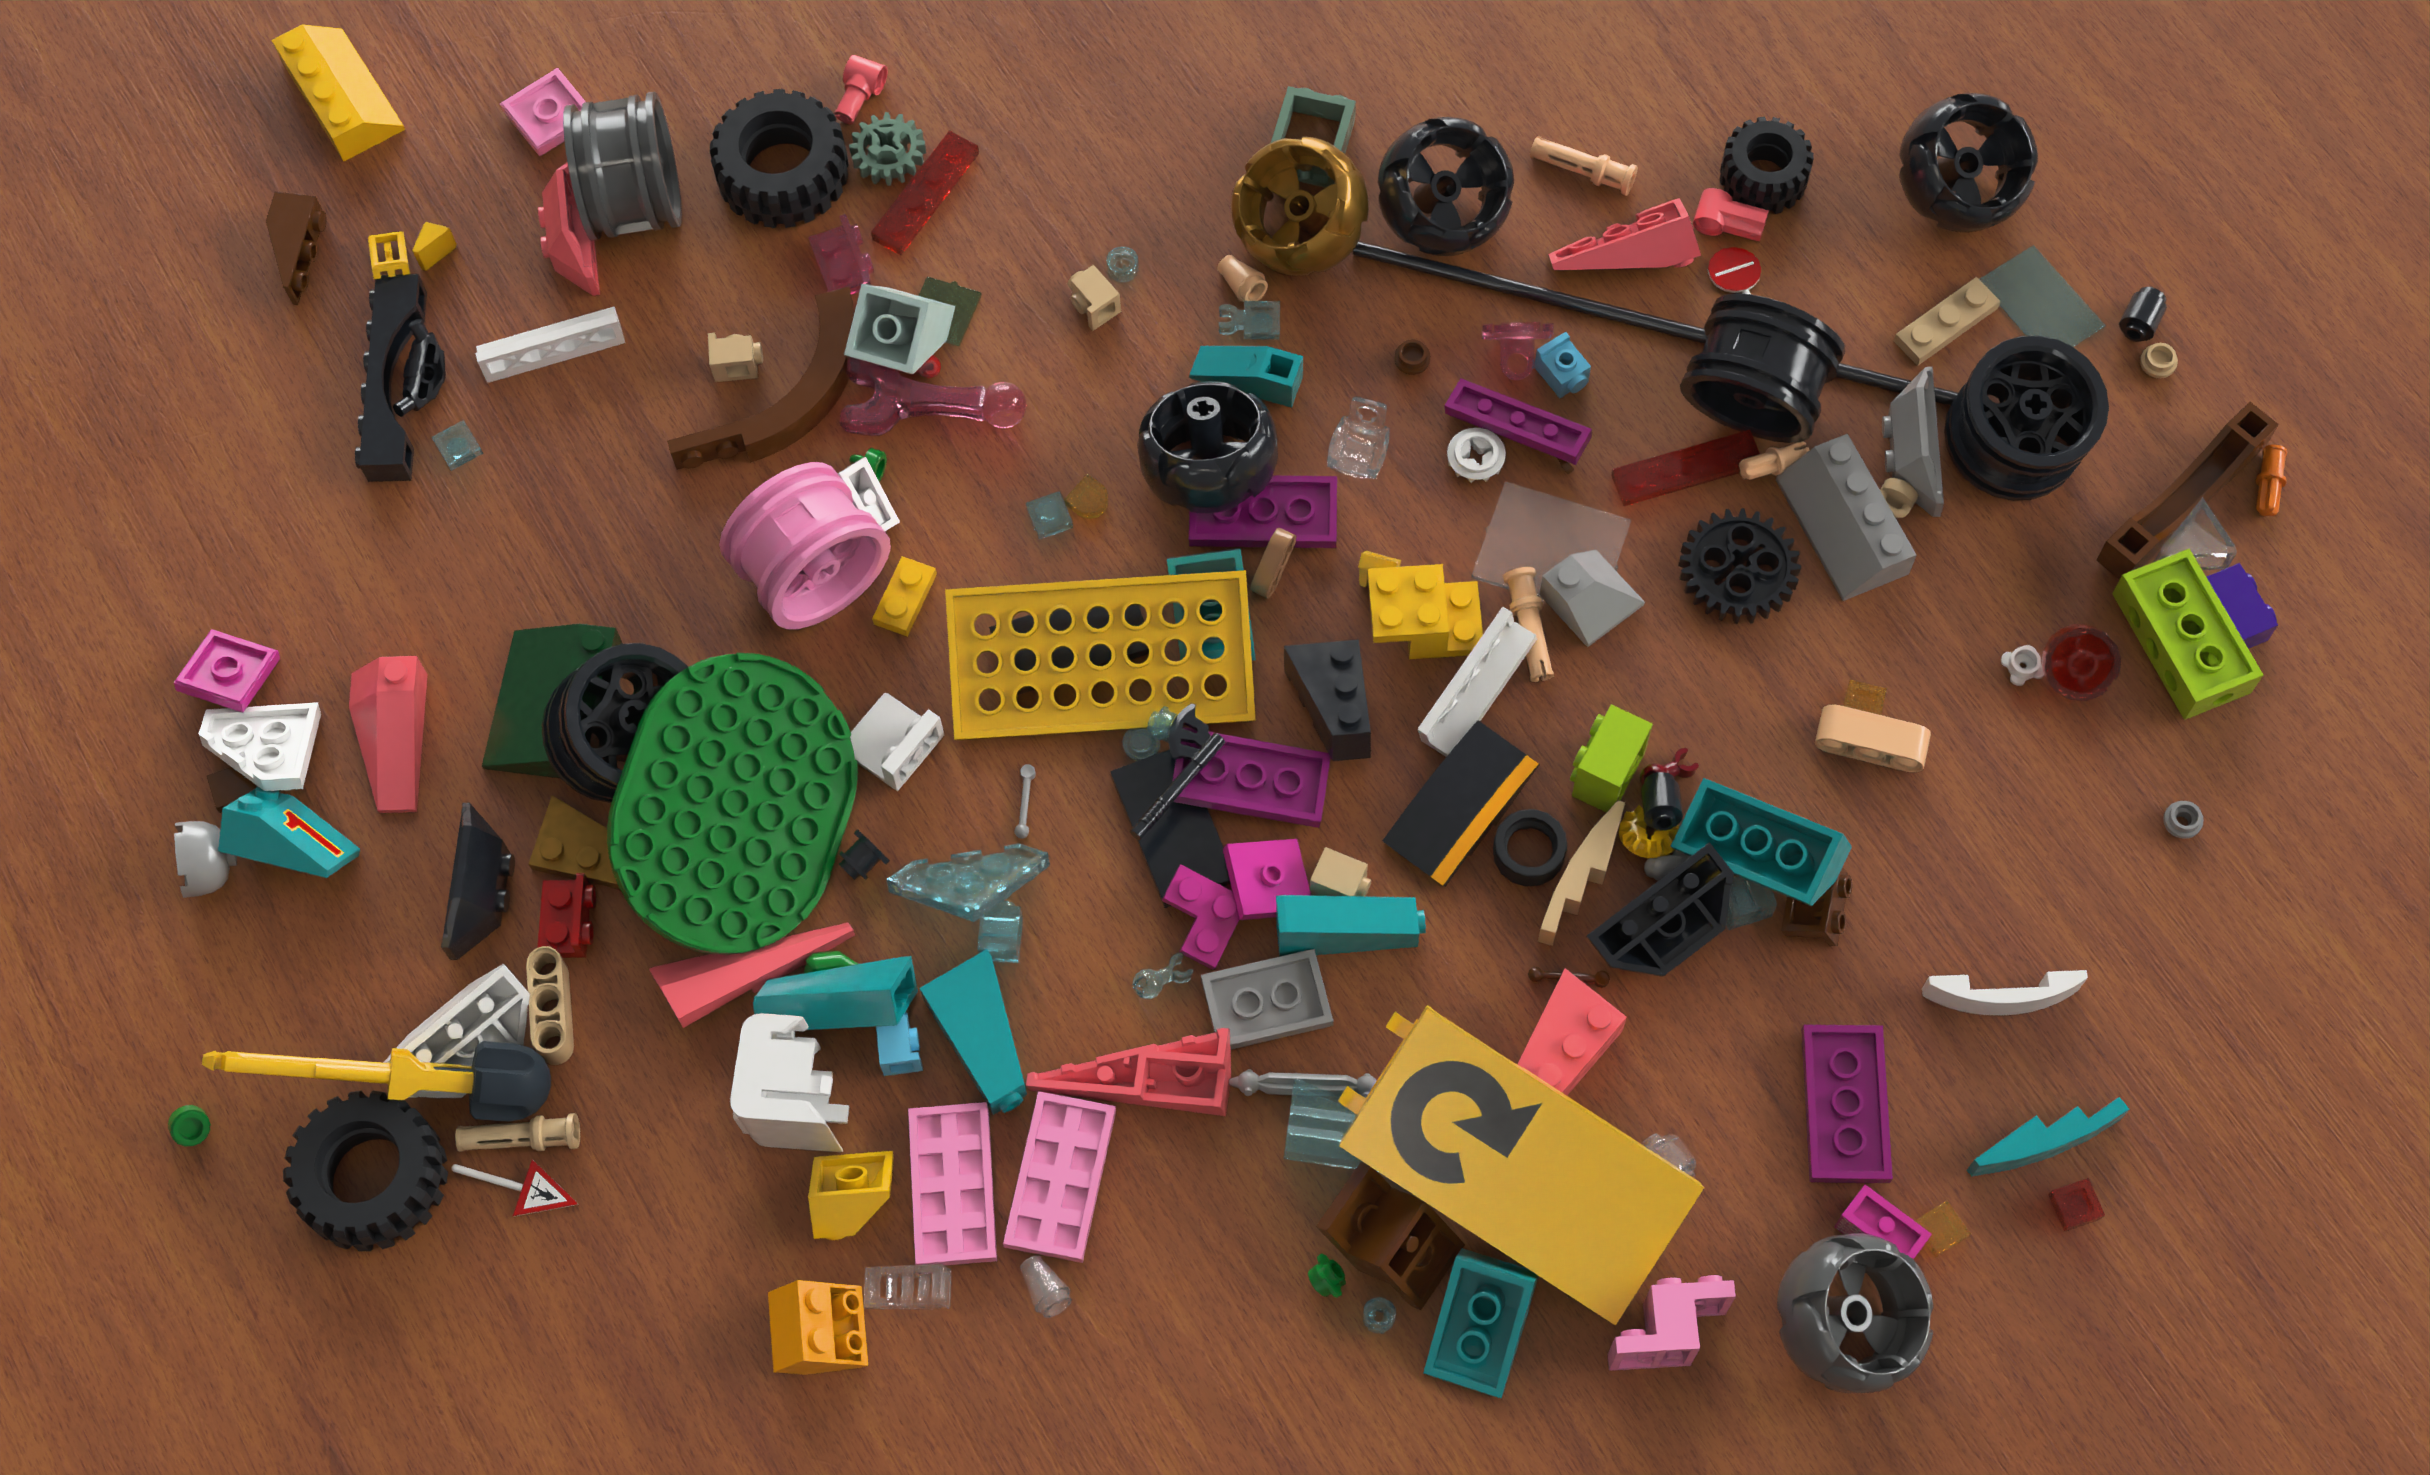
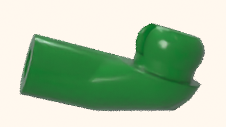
(827, 960)

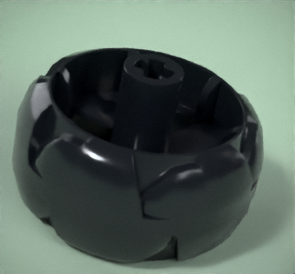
(1484, 167)
(1929, 179)
(1203, 416)

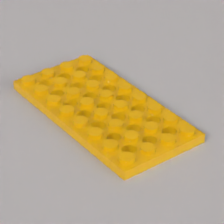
(1078, 599)

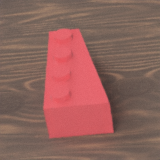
(1571, 1034)

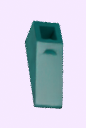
(1252, 369)

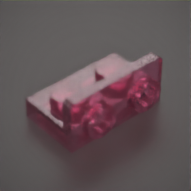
(840, 257)

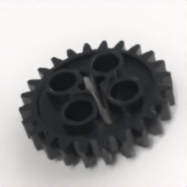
(1762, 588)

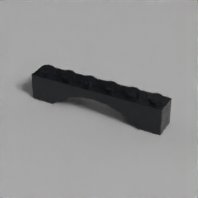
(385, 447)

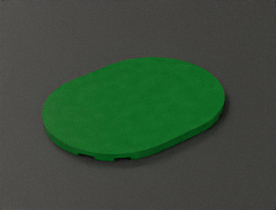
(732, 804)

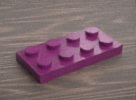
(1294, 503)
(1260, 781)
(1846, 1104)

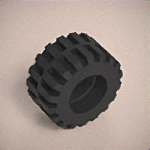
(1773, 143)

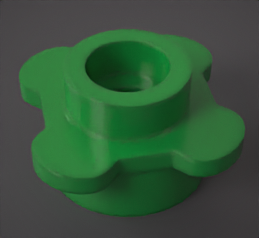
(1327, 1277)

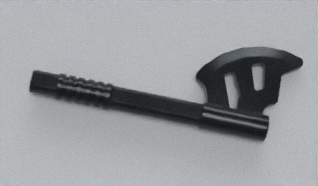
(1198, 758)

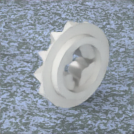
(1484, 443)

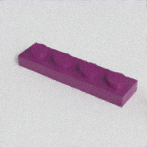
(1518, 421)

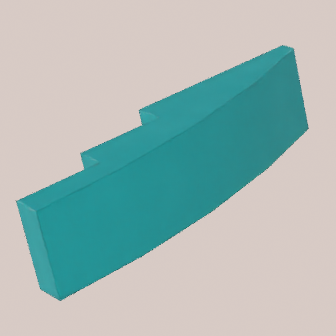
(2037, 1142)

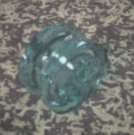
(1126, 273)

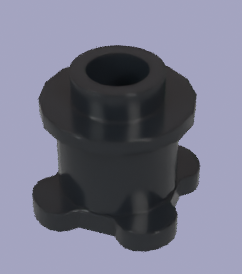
(861, 857)

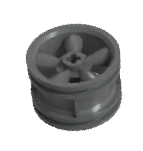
(622, 166)

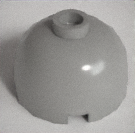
(199, 858)

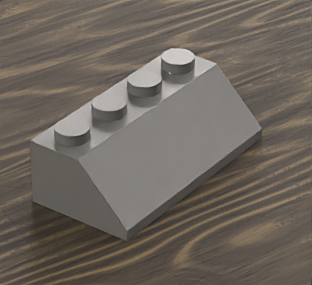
(1846, 518)

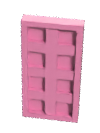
(1060, 1177)
(952, 1184)

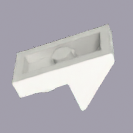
(868, 493)

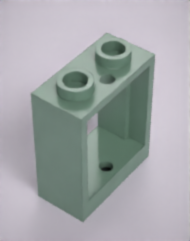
(1319, 105)

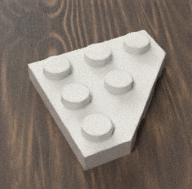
(264, 742)

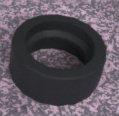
(1529, 820)

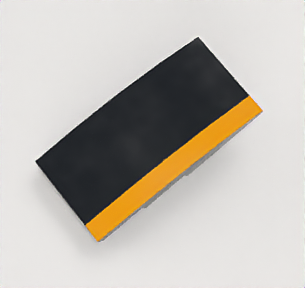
(1461, 803)

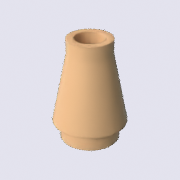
(1244, 280)

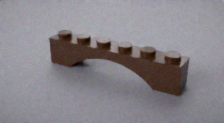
(2206, 476)

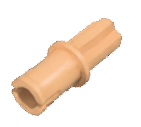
(1773, 461)

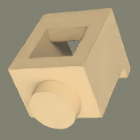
(1094, 296)
(734, 357)

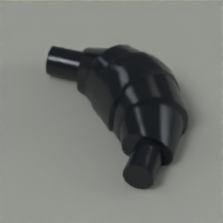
(422, 371)

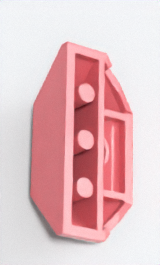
(565, 239)

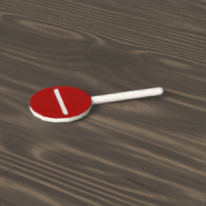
(1734, 270)

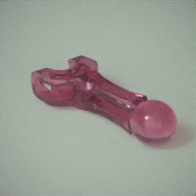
(904, 398)

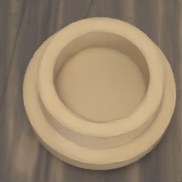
(2159, 360)

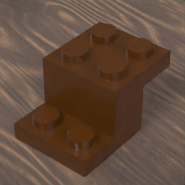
(1390, 1235)

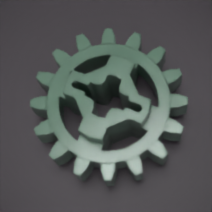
(887, 148)

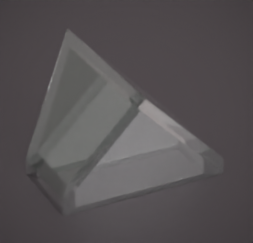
(2204, 537)

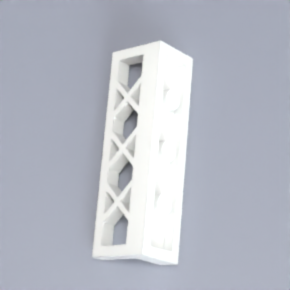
(550, 344)
(1477, 683)

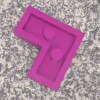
(1213, 914)

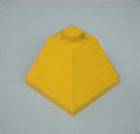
(848, 1191)

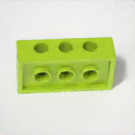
(2187, 634)

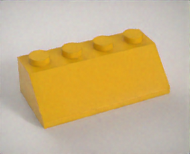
(337, 88)

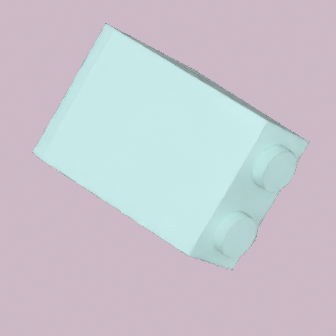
(897, 328)

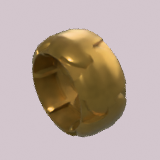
(1330, 216)

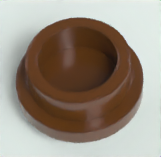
(1412, 357)

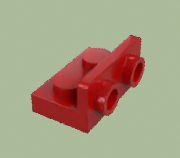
(565, 916)

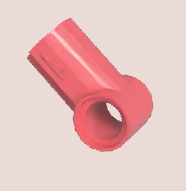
(1721, 214)

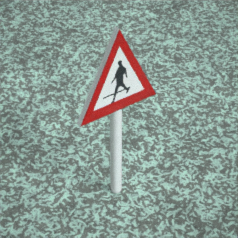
(536, 1194)

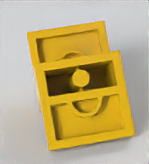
(1424, 610)

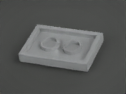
(1268, 999)

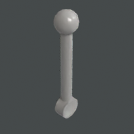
(1027, 774)

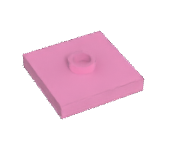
(540, 109)

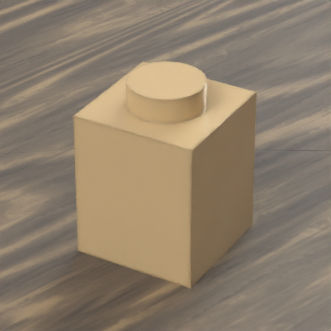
(1339, 876)

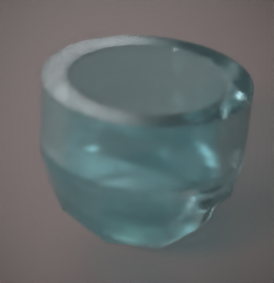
(1381, 1305)

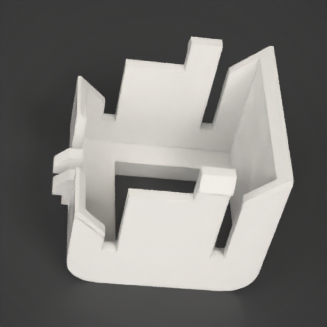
(777, 1091)

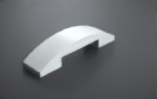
(1955, 993)

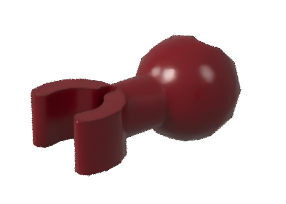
(1671, 767)

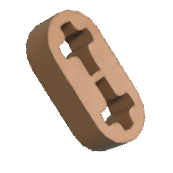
(1273, 563)

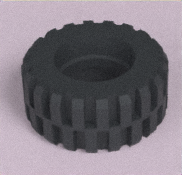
(774, 121)
(335, 1133)

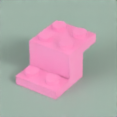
(1671, 1323)

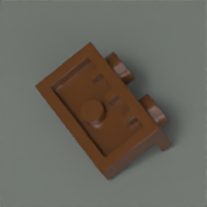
(1822, 919)

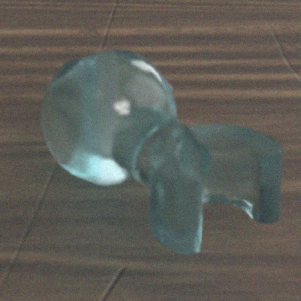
(1153, 981)

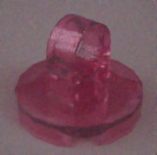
(1517, 338)

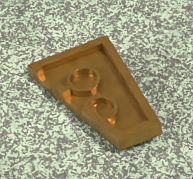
(572, 845)

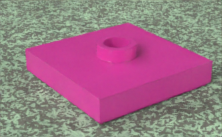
(227, 670)
(1262, 872)

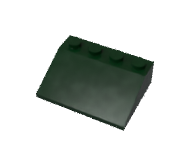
(533, 670)

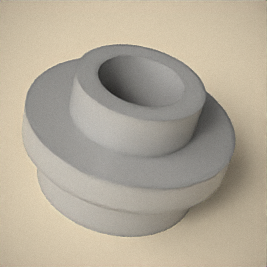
(2187, 810)

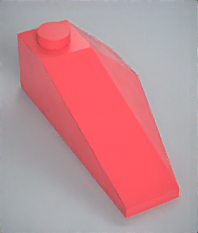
(1656, 240)

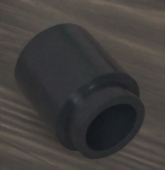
(2143, 314)
(1661, 801)

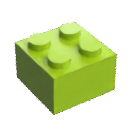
(1610, 758)

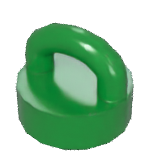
(876, 459)
(189, 1125)

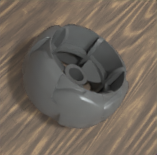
(1818, 1322)

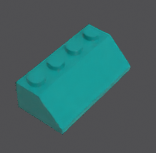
(1763, 842)

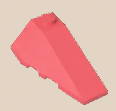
(389, 725)

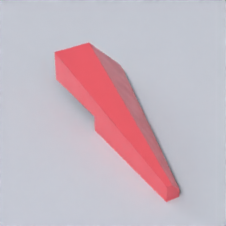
(712, 980)
(1174, 1075)

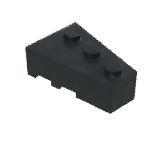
(1334, 694)

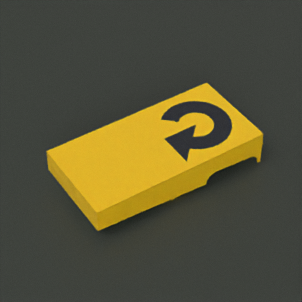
(1518, 1163)

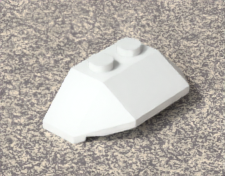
(485, 1010)

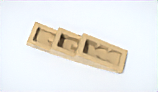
(1586, 865)

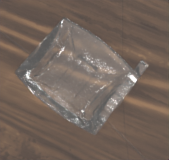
(1359, 444)

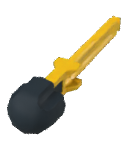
(502, 1083)

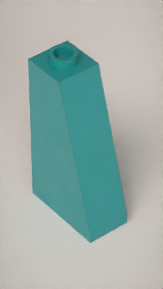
(1346, 923)
(843, 996)
(976, 1024)

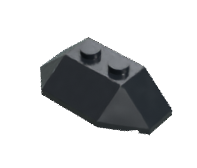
(477, 885)
(1669, 917)

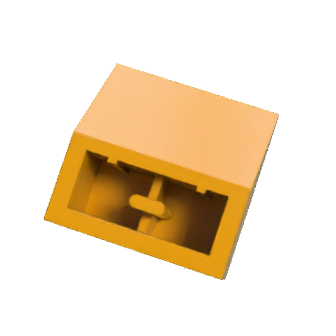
(817, 1327)

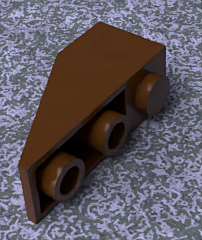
(294, 229)

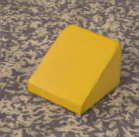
(433, 244)

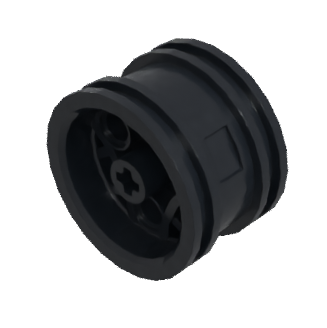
(1763, 367)
(2042, 394)
(611, 718)

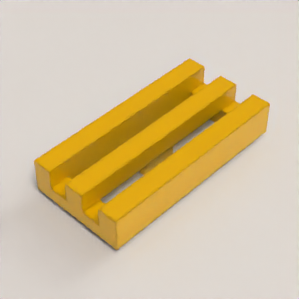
(389, 265)

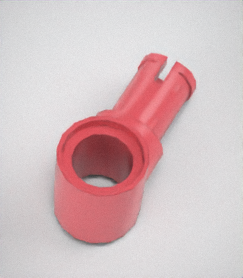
(861, 80)

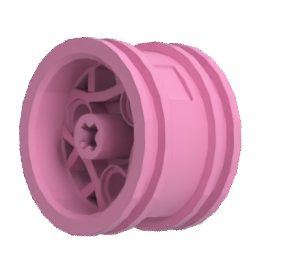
(804, 545)

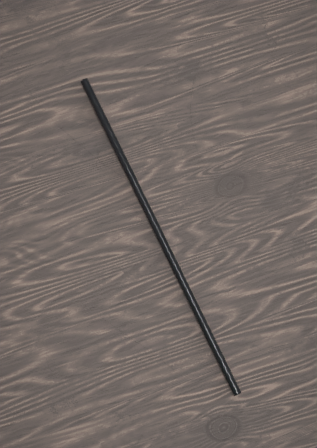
(1603, 310)

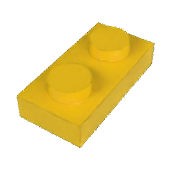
(904, 596)

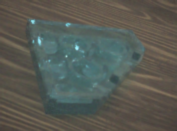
(969, 882)

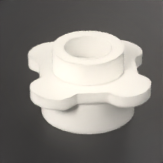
(2027, 655)

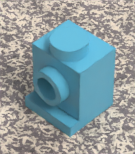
(1560, 377)
(897, 1048)

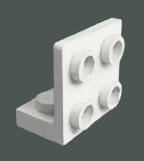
(894, 740)

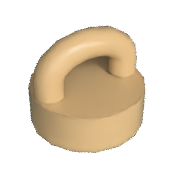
(1899, 496)

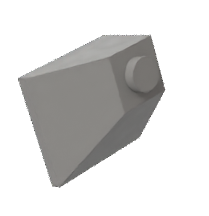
(1589, 595)

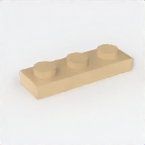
(1946, 321)

